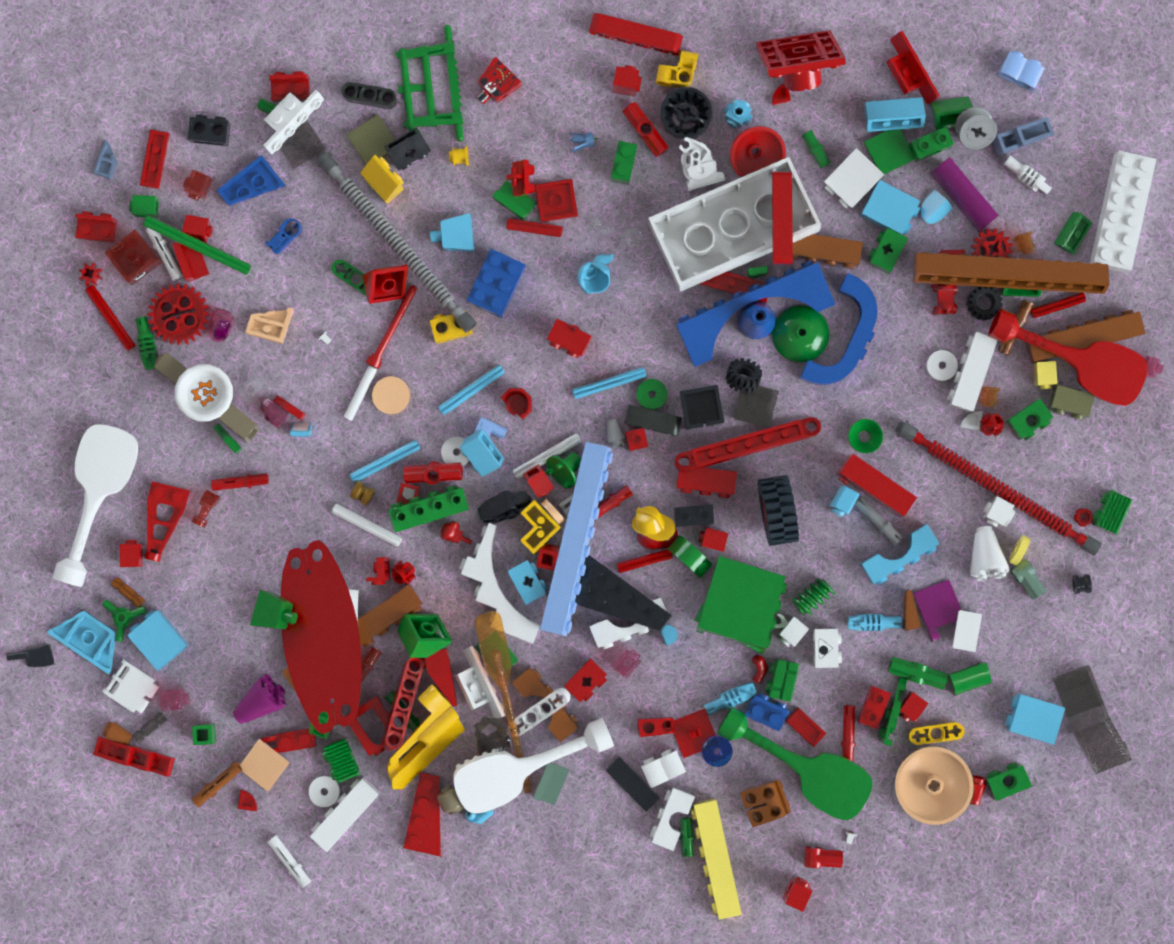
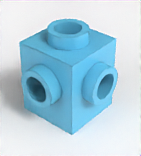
(738, 120)

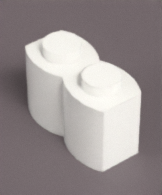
(662, 768)

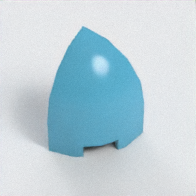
(935, 207)

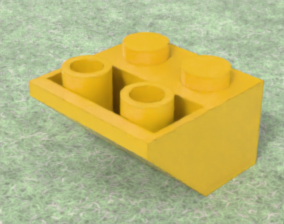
(381, 179)

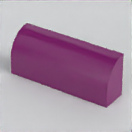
(964, 194)

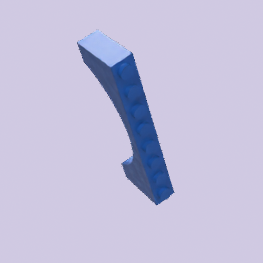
(702, 329)

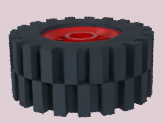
(778, 510)

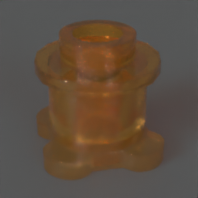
(1024, 243)
(989, 396)

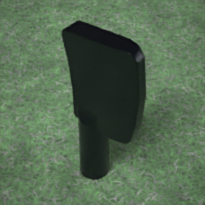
(35, 657)

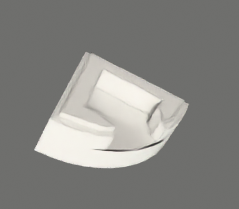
(972, 421)

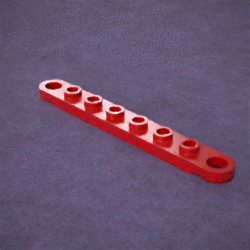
(747, 444)

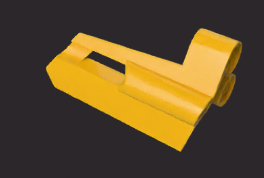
(434, 736)

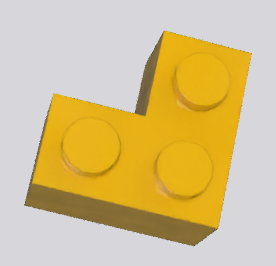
(543, 527)

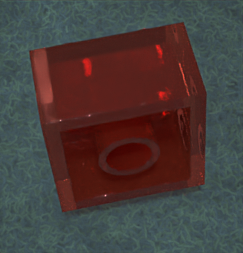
(133, 257)

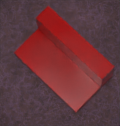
(190, 262)

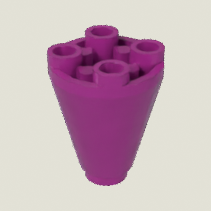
(260, 700)

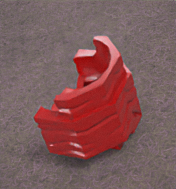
(518, 402)

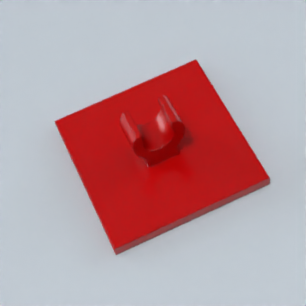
(692, 732)

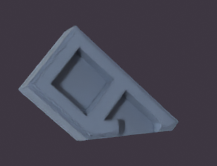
(106, 162)

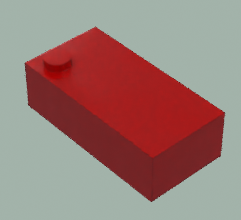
(876, 485)

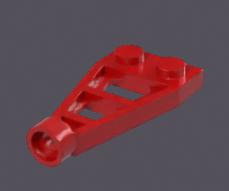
(168, 495)

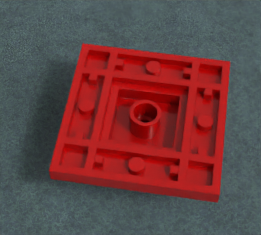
(801, 58)

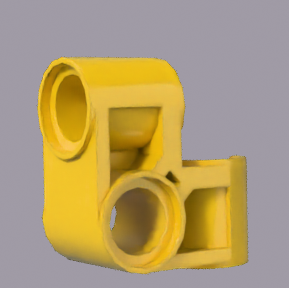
(669, 75)

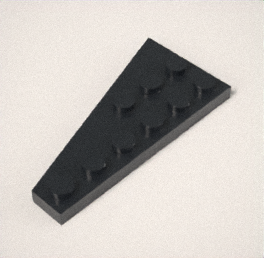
(613, 596)

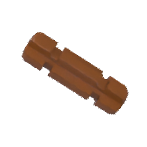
(127, 592)

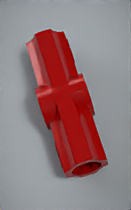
(652, 139)
(444, 472)

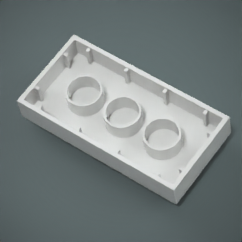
(728, 226)

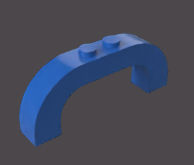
(864, 298)

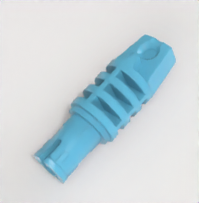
(873, 622)
(731, 698)

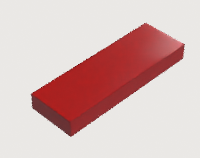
(154, 159)

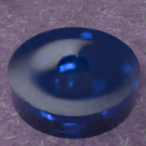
(722, 757)

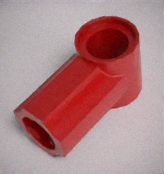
(822, 858)

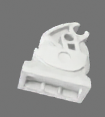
(701, 167)

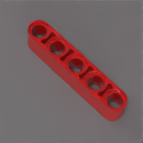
(637, 33)
(782, 218)
(398, 712)

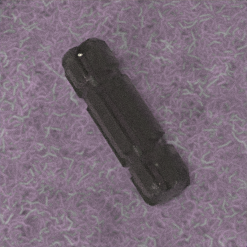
(149, 727)

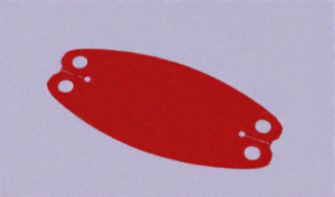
(325, 640)

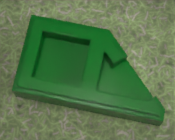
(226, 437)

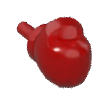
(451, 533)

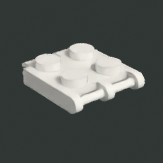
(131, 687)

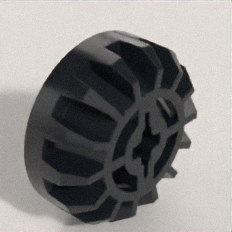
(671, 105)

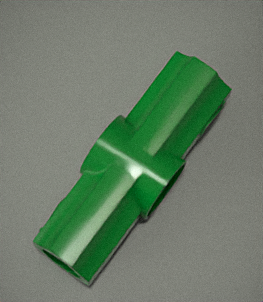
(917, 673)

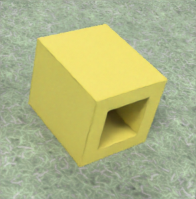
(1045, 374)

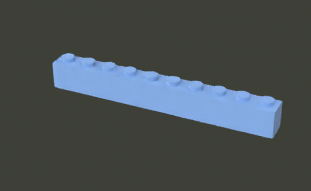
(576, 539)

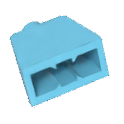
(455, 234)

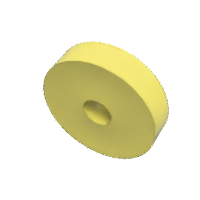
(1019, 550)

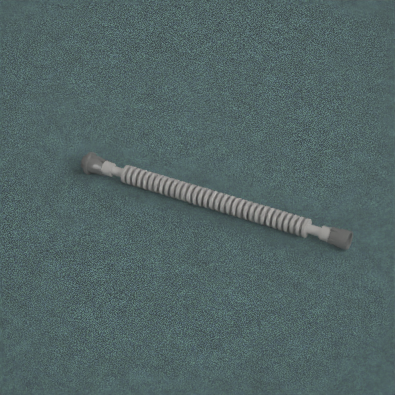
(395, 241)

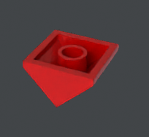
(385, 284)

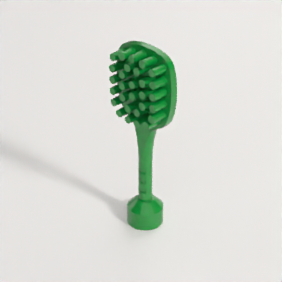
(827, 780)

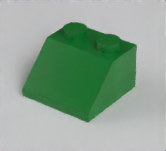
(423, 634)

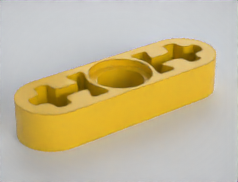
(922, 740)

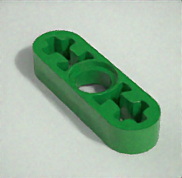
(341, 275)

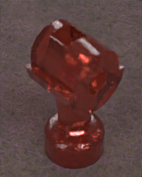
(208, 501)

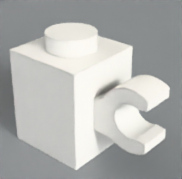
(792, 630)

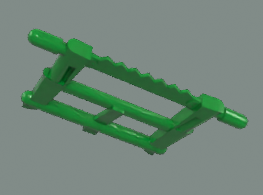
(424, 53)

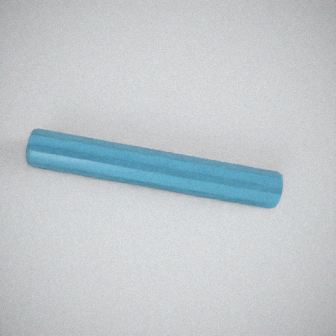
(609, 383)
(471, 389)
(385, 461)

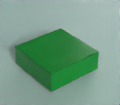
(757, 272)

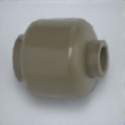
(449, 800)

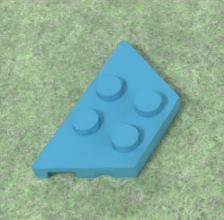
(88, 639)

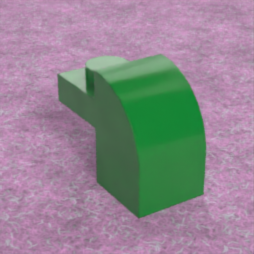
(690, 556)

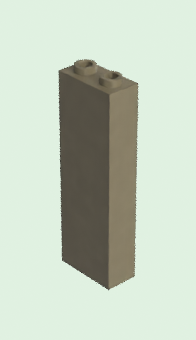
(232, 417)

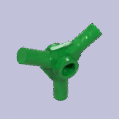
(122, 617)

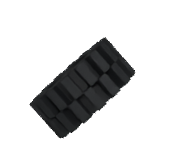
(973, 306)
(746, 368)

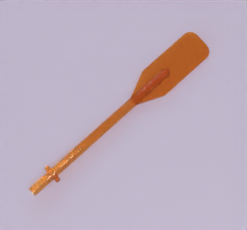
(498, 666)

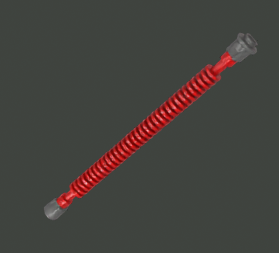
(911, 433)

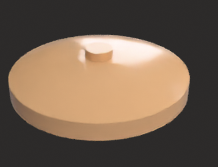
(934, 785)

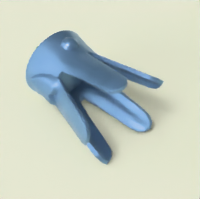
(587, 140)

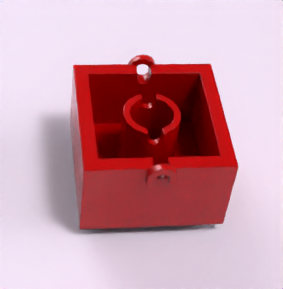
(573, 340)

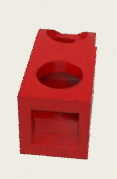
(655, 726)

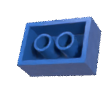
(496, 283)

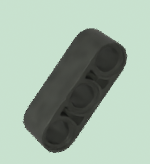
(362, 89)
(653, 420)

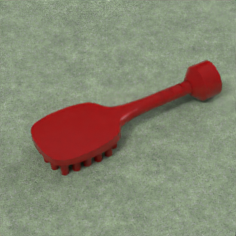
(1102, 369)

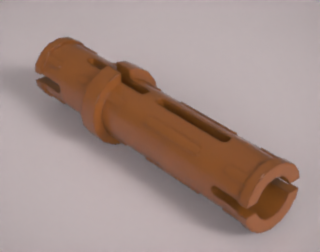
(1021, 315)
(209, 790)

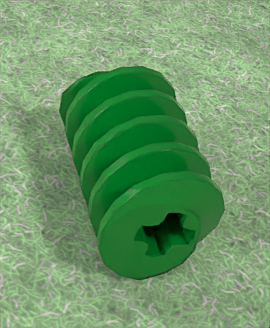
(813, 596)

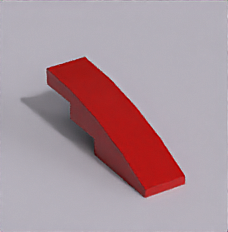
(134, 756)

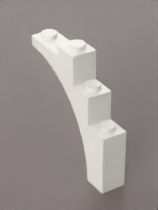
(489, 592)

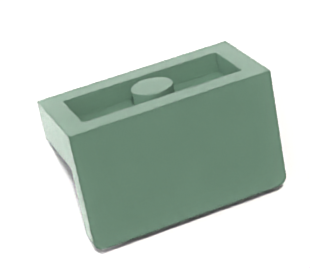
(551, 783)

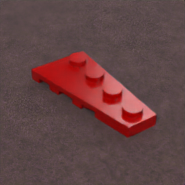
(424, 823)

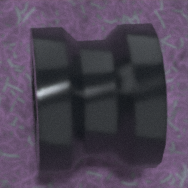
(1081, 584)

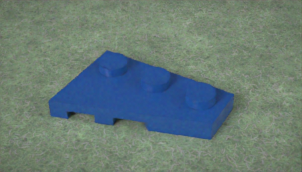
(251, 182)

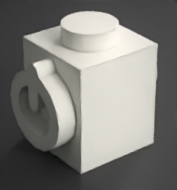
(999, 512)

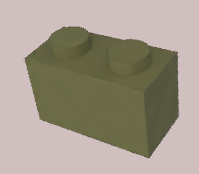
(1071, 402)

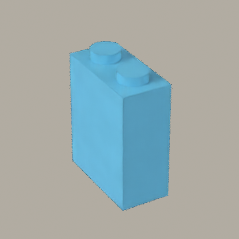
(890, 208)
(157, 639)
(1035, 718)

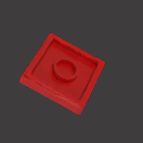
(556, 200)

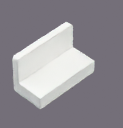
(967, 631)

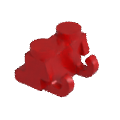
(945, 299)

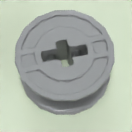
(976, 118)

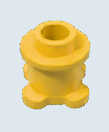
(459, 156)

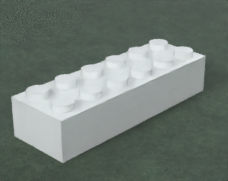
(1123, 211)

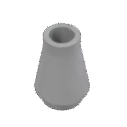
(615, 435)

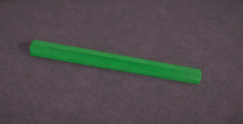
(197, 245)

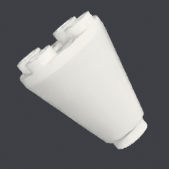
(987, 556)

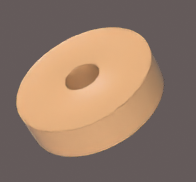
(553, 512)

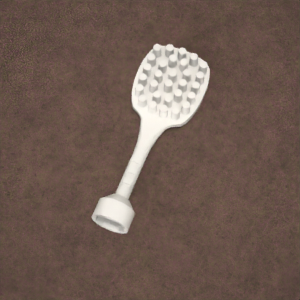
(102, 468)
(499, 776)

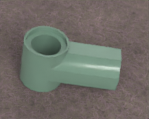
(1026, 576)

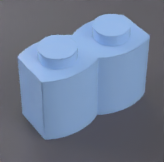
(1020, 70)

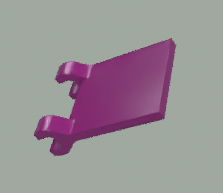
(937, 606)

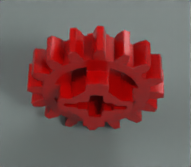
(984, 244)

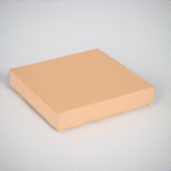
(264, 765)

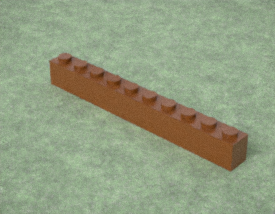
(1011, 273)

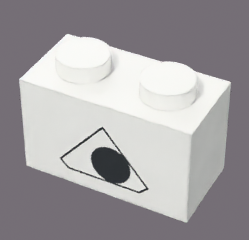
(826, 648)

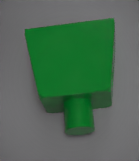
(272, 611)

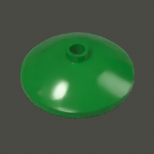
(787, 337)

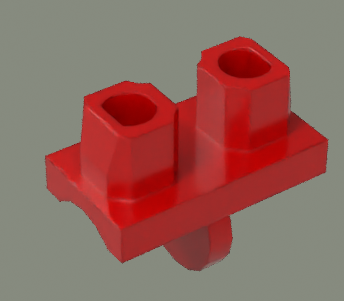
(520, 178)

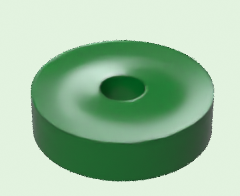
(651, 385)

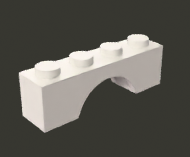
(606, 633)

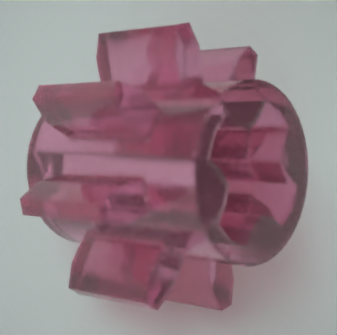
(1154, 366)

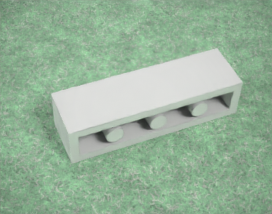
(972, 373)
(345, 814)

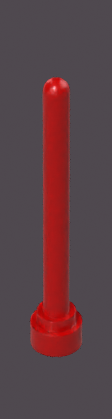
(375, 359)

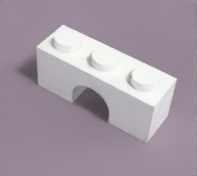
(677, 801)

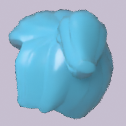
(595, 275)

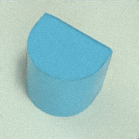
(669, 634)

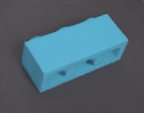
(894, 114)

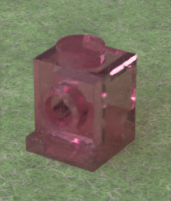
(625, 670)
(174, 699)

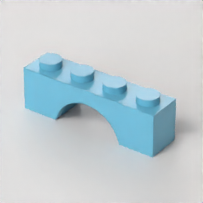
(920, 542)

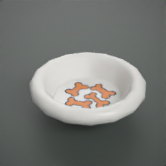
(203, 392)

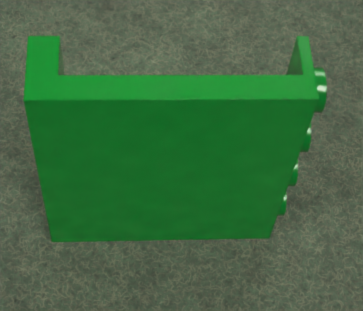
(742, 603)

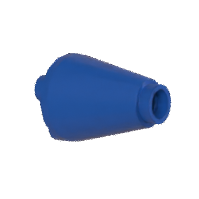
(751, 326)

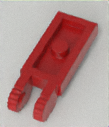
(292, 740)

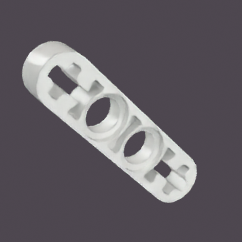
(539, 712)

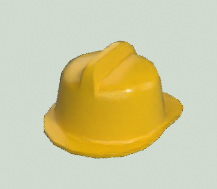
(653, 524)

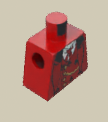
(497, 82)

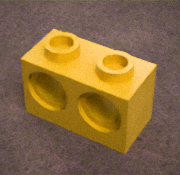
(452, 331)

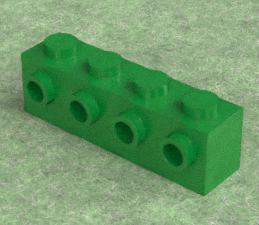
(427, 509)

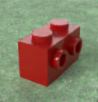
(627, 81)

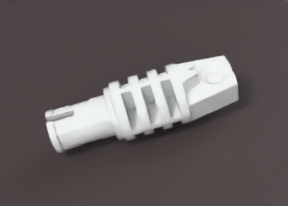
(1027, 175)

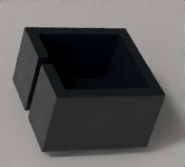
(701, 407)

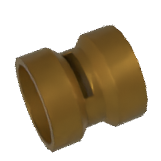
(357, 493)

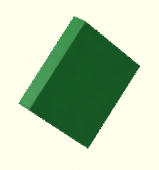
(889, 150)

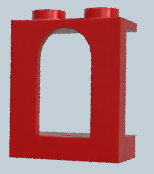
(369, 746)

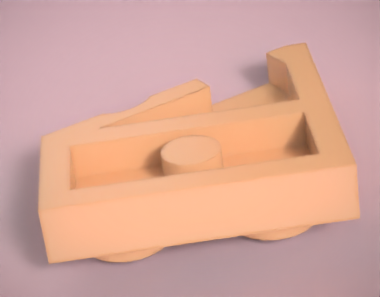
(270, 326)

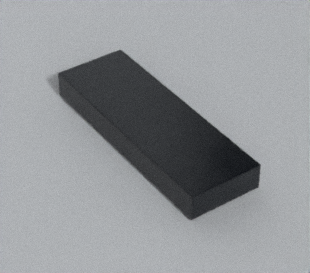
(632, 784)

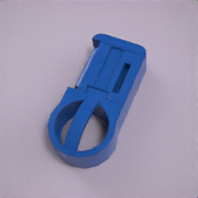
(283, 238)

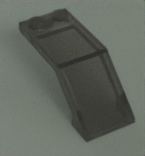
(1090, 720)

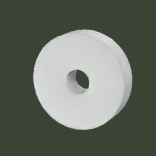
(933, 365)
(448, 448)
(320, 799)

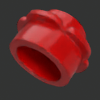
(1088, 517)

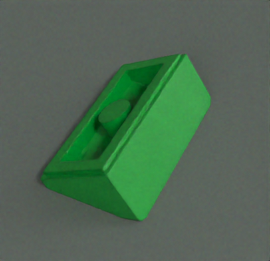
(1073, 232)

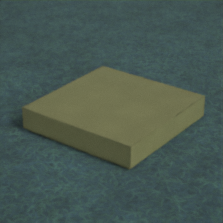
(371, 138)

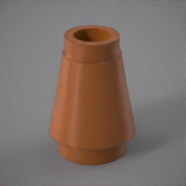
(117, 733)

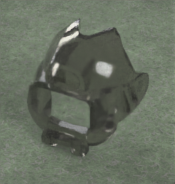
(497, 740)

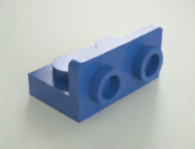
(767, 712)

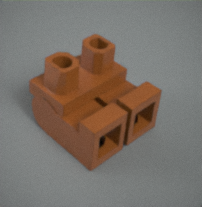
(772, 799)

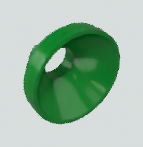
(874, 431)

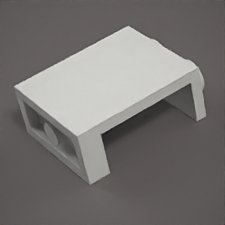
(853, 179)

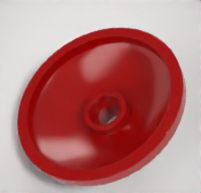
(769, 150)

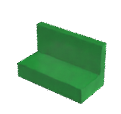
(519, 206)

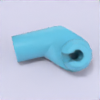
(478, 818)

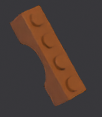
(530, 685)

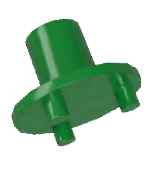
(563, 469)

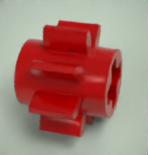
(95, 276)
(991, 424)
(403, 572)

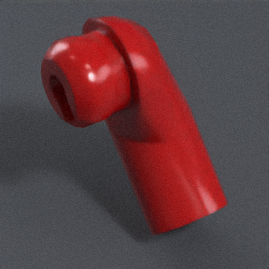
(761, 667)

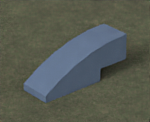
(1022, 136)

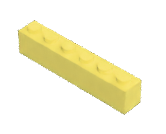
(717, 859)

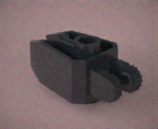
(503, 506)

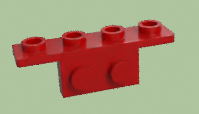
(909, 70)

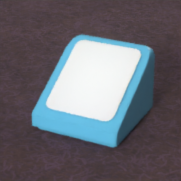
(301, 429)

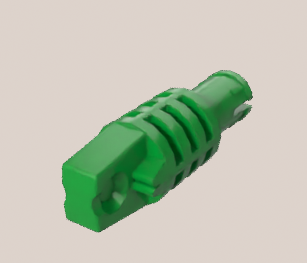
(146, 343)

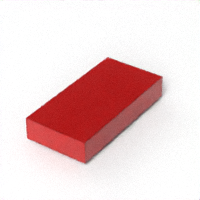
(805, 727)

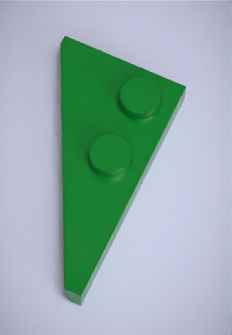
(891, 714)

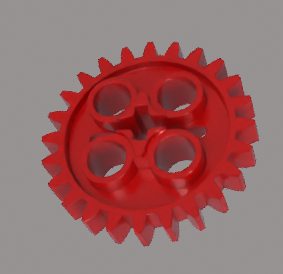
(175, 298)

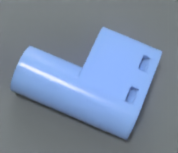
(491, 428)

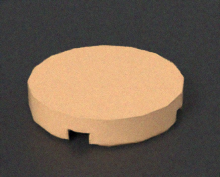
(391, 395)

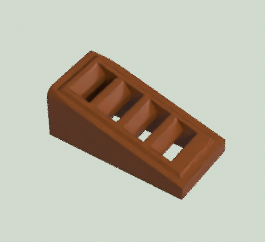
(910, 617)

